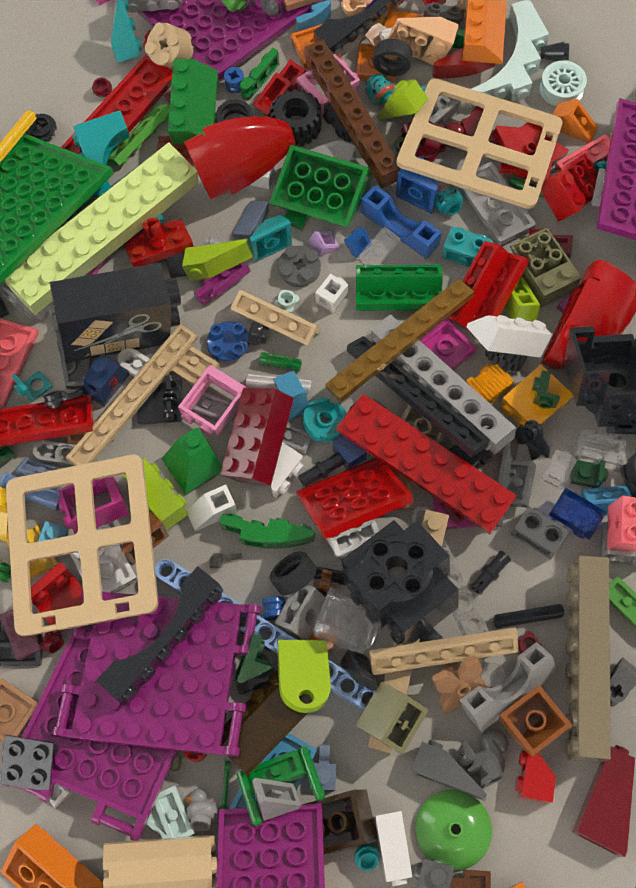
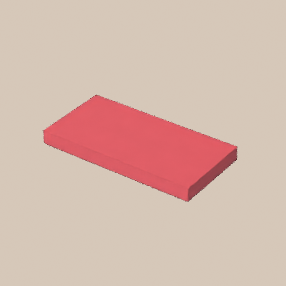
(15, 347)

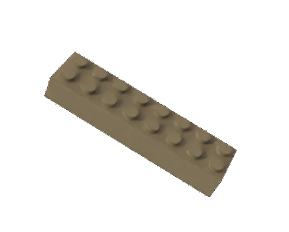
(588, 660)

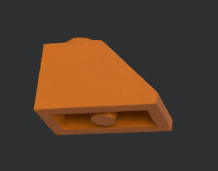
(575, 120)

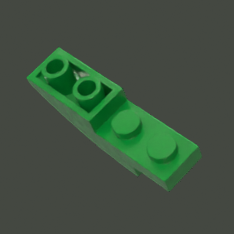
(274, 536)

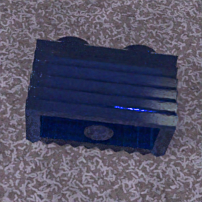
(577, 514)

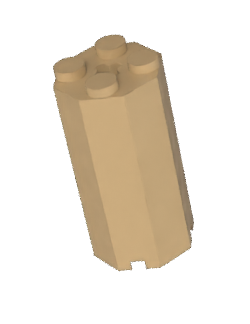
(161, 863)

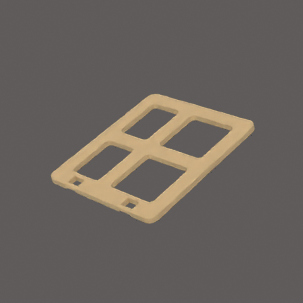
(479, 146)
(86, 542)

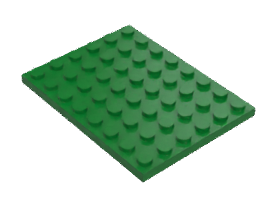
(39, 193)

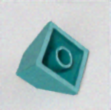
(271, 237)

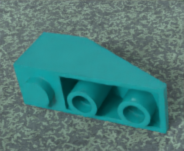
(122, 35)

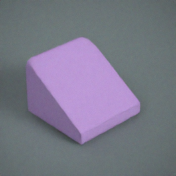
(323, 242)

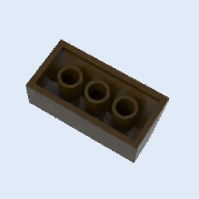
(263, 724)

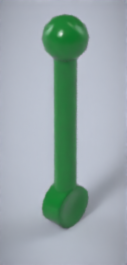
(225, 785)

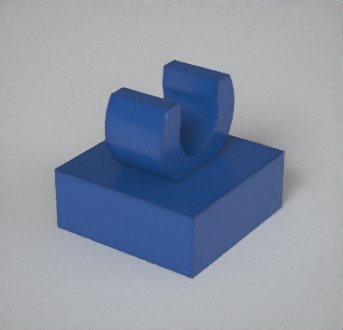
(357, 241)

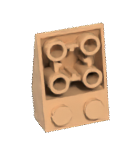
(427, 36)

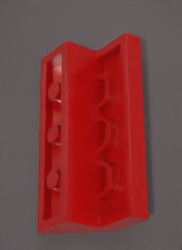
(492, 279)

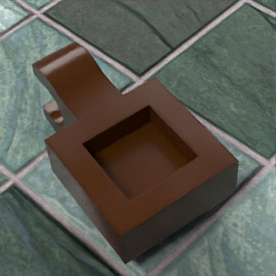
(324, 583)
(473, 879)

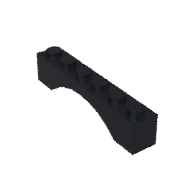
(344, 30)
(127, 675)

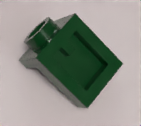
(589, 474)

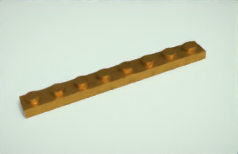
(399, 340)

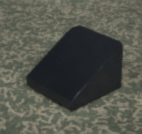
(175, 265)

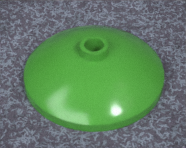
(435, 833)

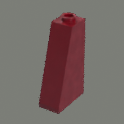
(607, 806)

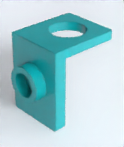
(24, 388)

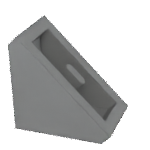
(275, 797)

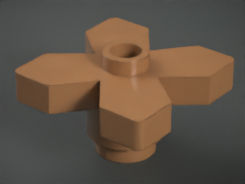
(456, 682)

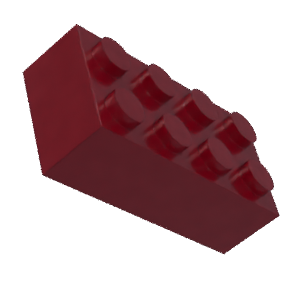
(257, 436)

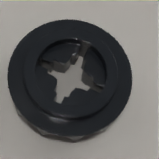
(46, 122)

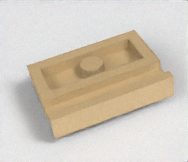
(193, 366)

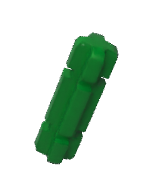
(280, 361)

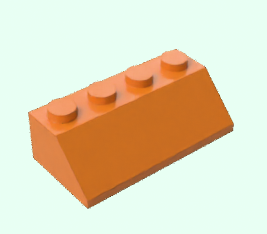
(484, 31)
(43, 863)

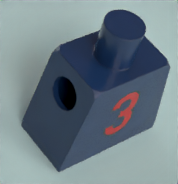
(105, 377)

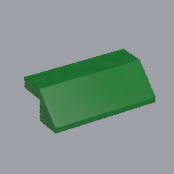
(396, 286)

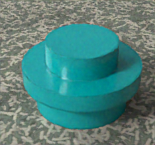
(366, 857)

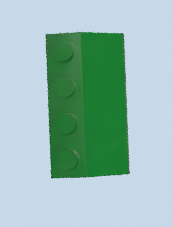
(191, 99)

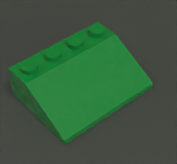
(321, 186)

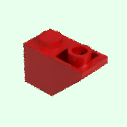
(536, 779)

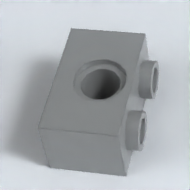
(301, 613)

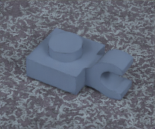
(325, 771)

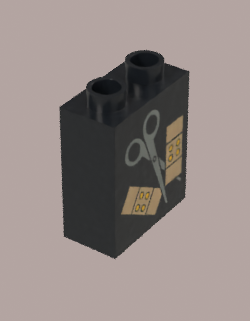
(115, 311)

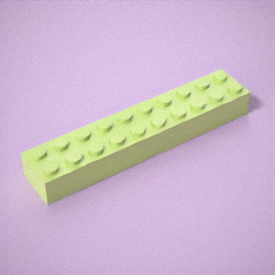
(103, 226)

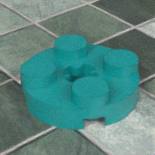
(312, 415)

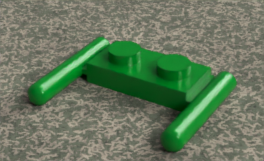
(282, 769)

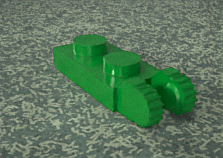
(259, 74)

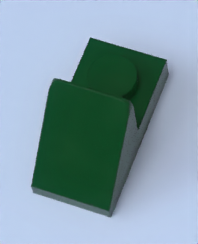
(251, 665)

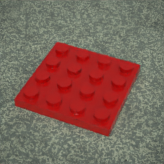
(354, 497)

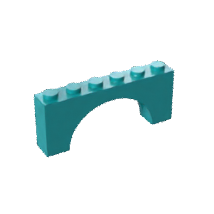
(99, 139)

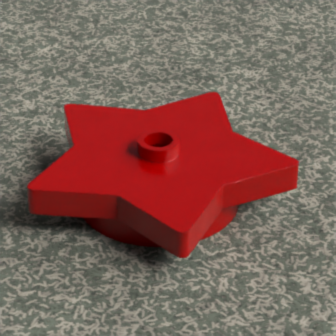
(525, 140)

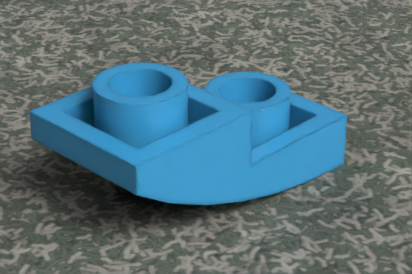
(319, 14)

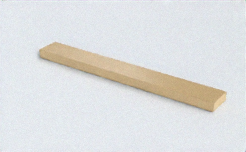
(133, 397)

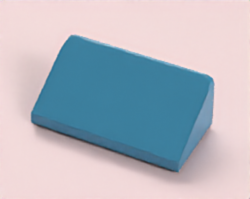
(605, 496)

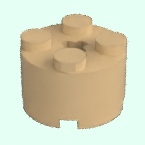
(168, 43)

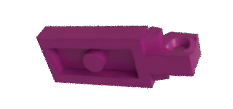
(218, 284)

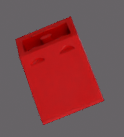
(570, 187)

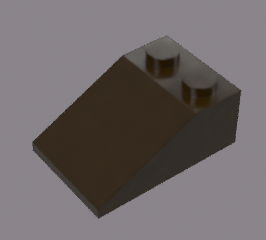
(347, 821)

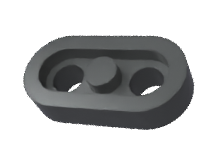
(449, 13)

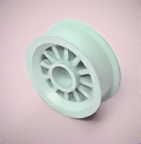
(562, 82)

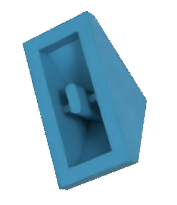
(290, 385)

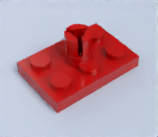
(157, 242)

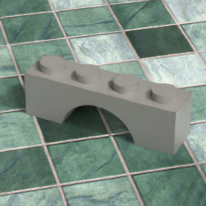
(532, 669)

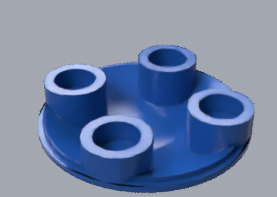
(228, 341)

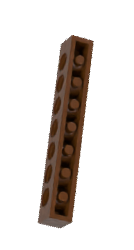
(352, 113)

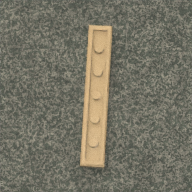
(443, 651)

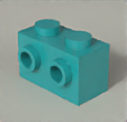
(462, 246)

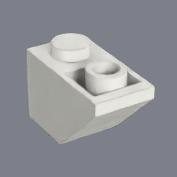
(288, 465)
(210, 507)

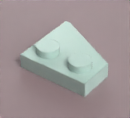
(170, 816)

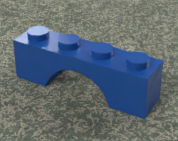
(418, 236)

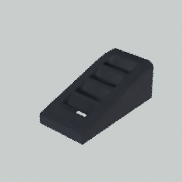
(359, 668)

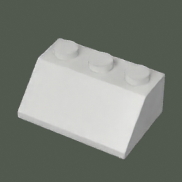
(511, 335)

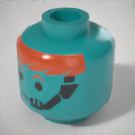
(379, 89)
(448, 200)

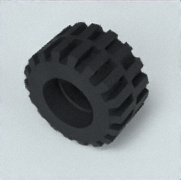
(299, 104)

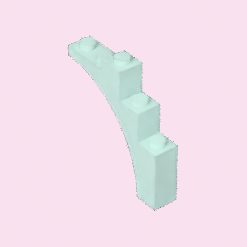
(529, 38)

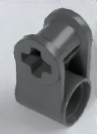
(622, 681)

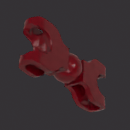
(468, 127)

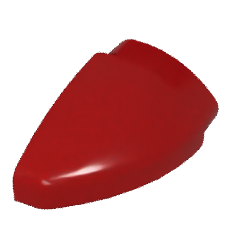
(238, 152)
(601, 300)

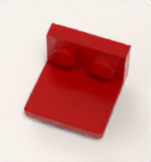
(56, 591)

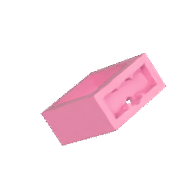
(307, 82)
(224, 382)

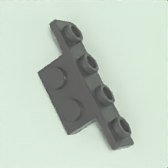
(516, 476)

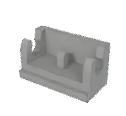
(445, 110)

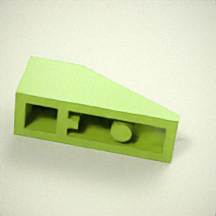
(405, 100)
(213, 259)
(522, 302)

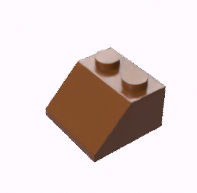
(534, 721)

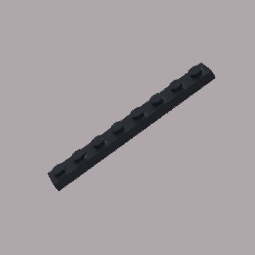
(425, 402)

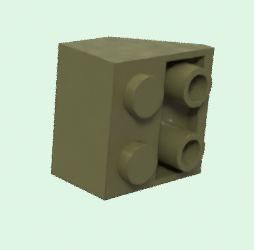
(391, 717)

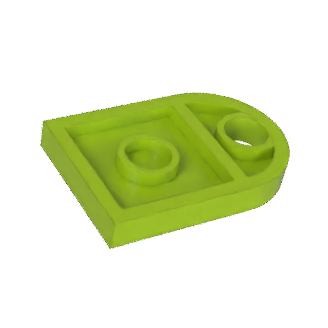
(303, 670)

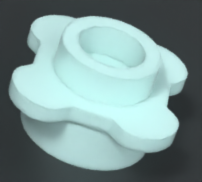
(286, 295)

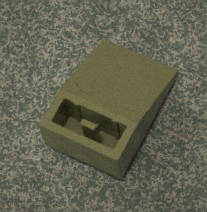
(549, 269)

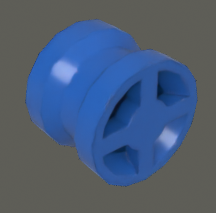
(235, 73)
(273, 607)

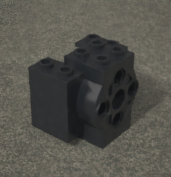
(603, 375)
(407, 602)

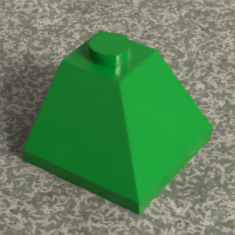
(192, 461)

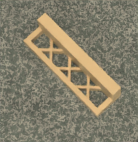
(275, 318)

